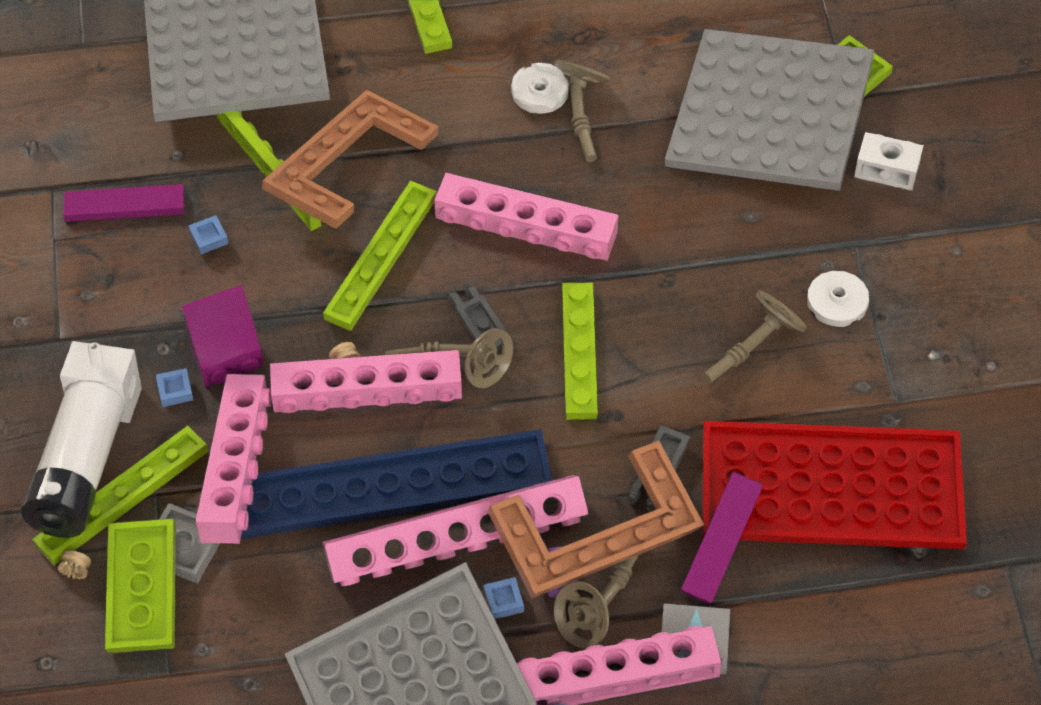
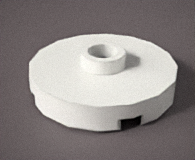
(539, 88)
(834, 309)

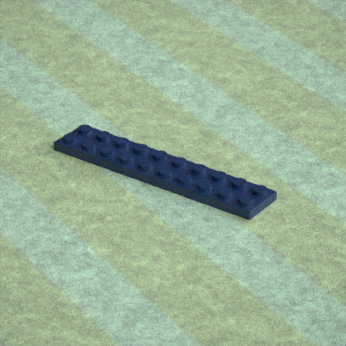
(395, 483)

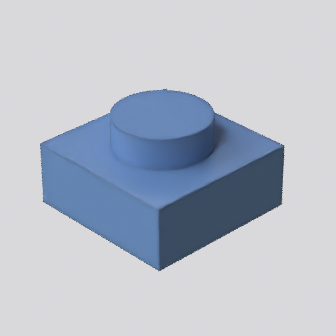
(208, 234)
(174, 387)
(503, 598)

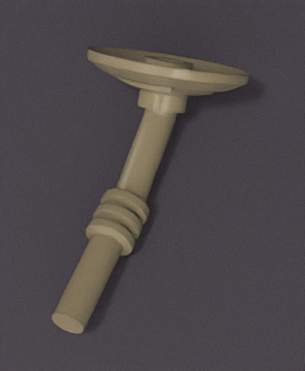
(580, 77)
(776, 316)
(482, 352)
(589, 611)

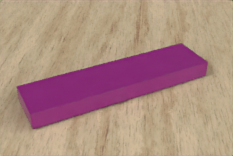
(124, 202)
(721, 538)

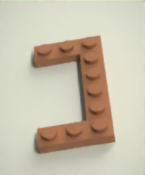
(293, 177)
(547, 570)

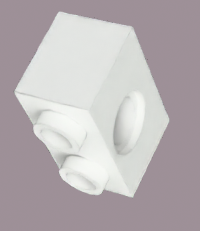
(888, 161)

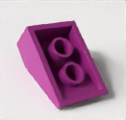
(222, 335)

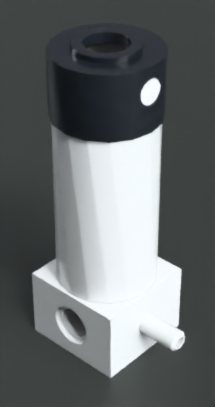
(99, 393)

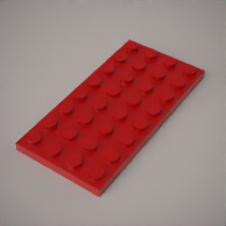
(840, 483)

